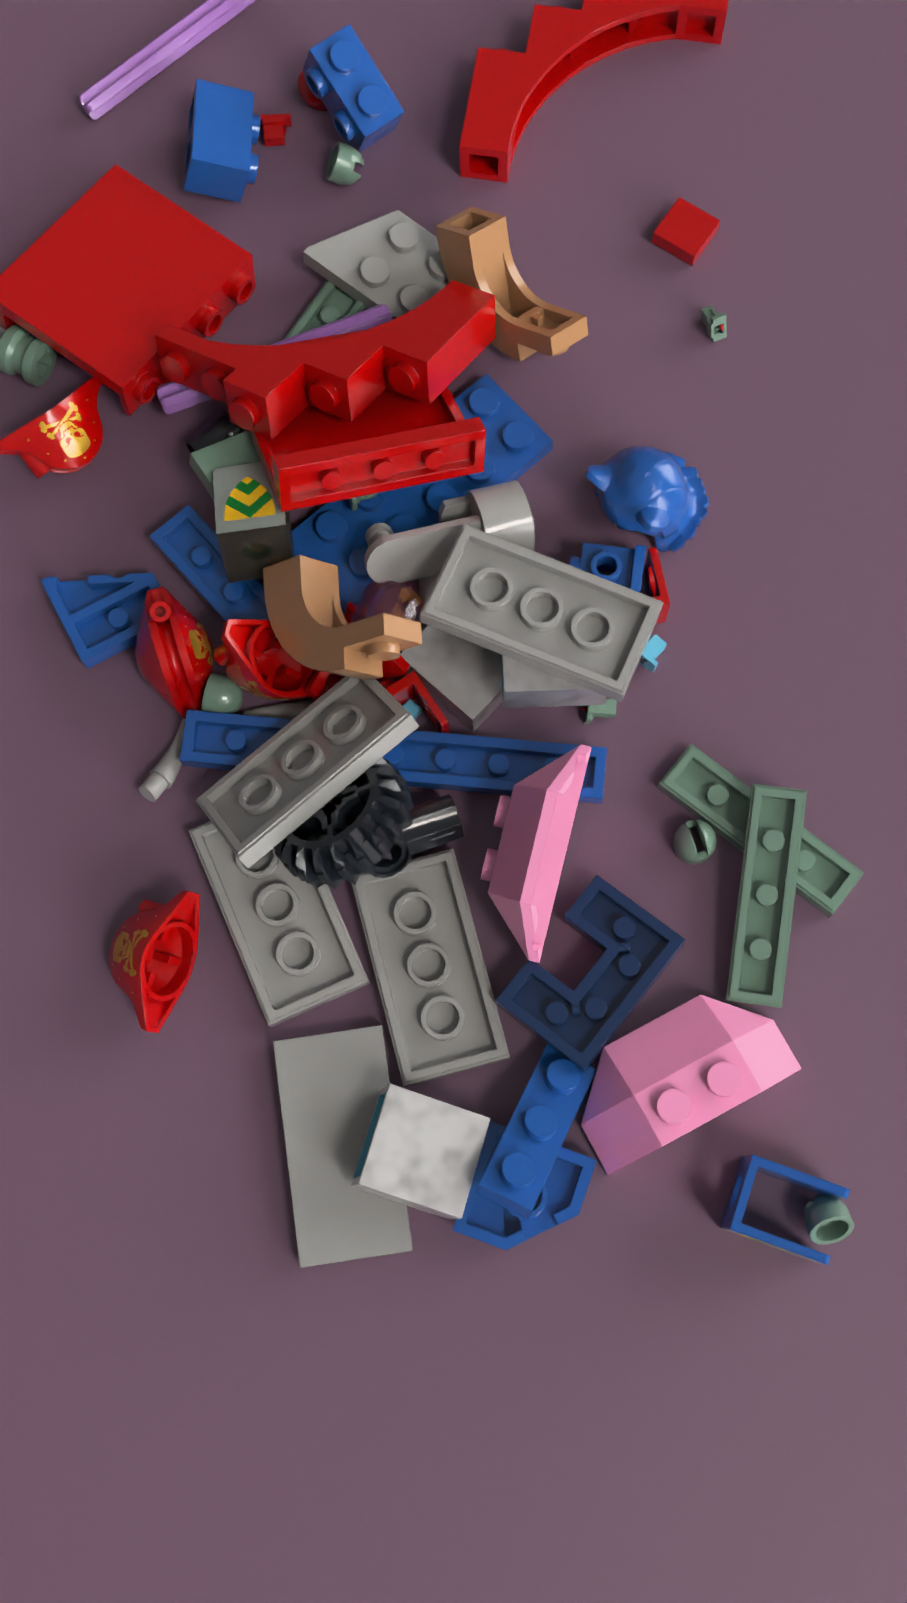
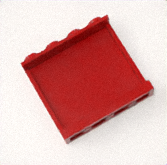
(119, 274)
(383, 449)

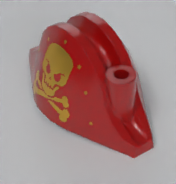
(62, 437)
(173, 651)
(261, 664)
(156, 956)

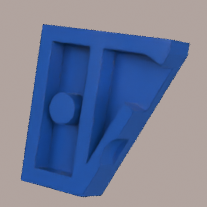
(100, 612)

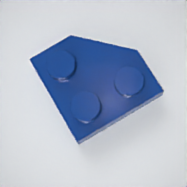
(558, 1201)

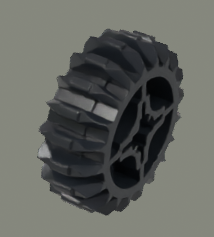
(350, 829)

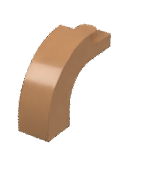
(478, 254)
(311, 627)

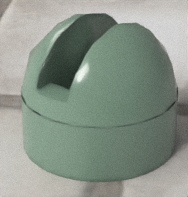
(342, 163)
(221, 695)
(684, 844)
(827, 1219)

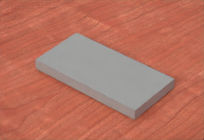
(541, 612)
(305, 766)
(282, 930)
(430, 969)
(326, 1108)

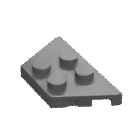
(382, 263)

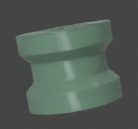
(26, 356)

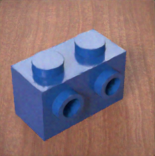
(352, 89)
(221, 141)

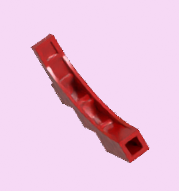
(561, 43)
(338, 375)

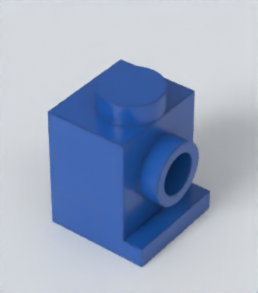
(624, 562)

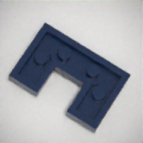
(634, 957)

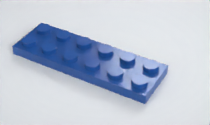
(338, 533)

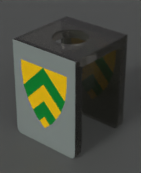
(249, 522)

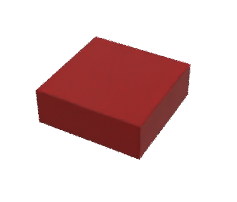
(685, 231)

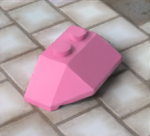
(534, 847)
(679, 1077)

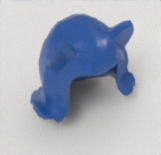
(651, 495)

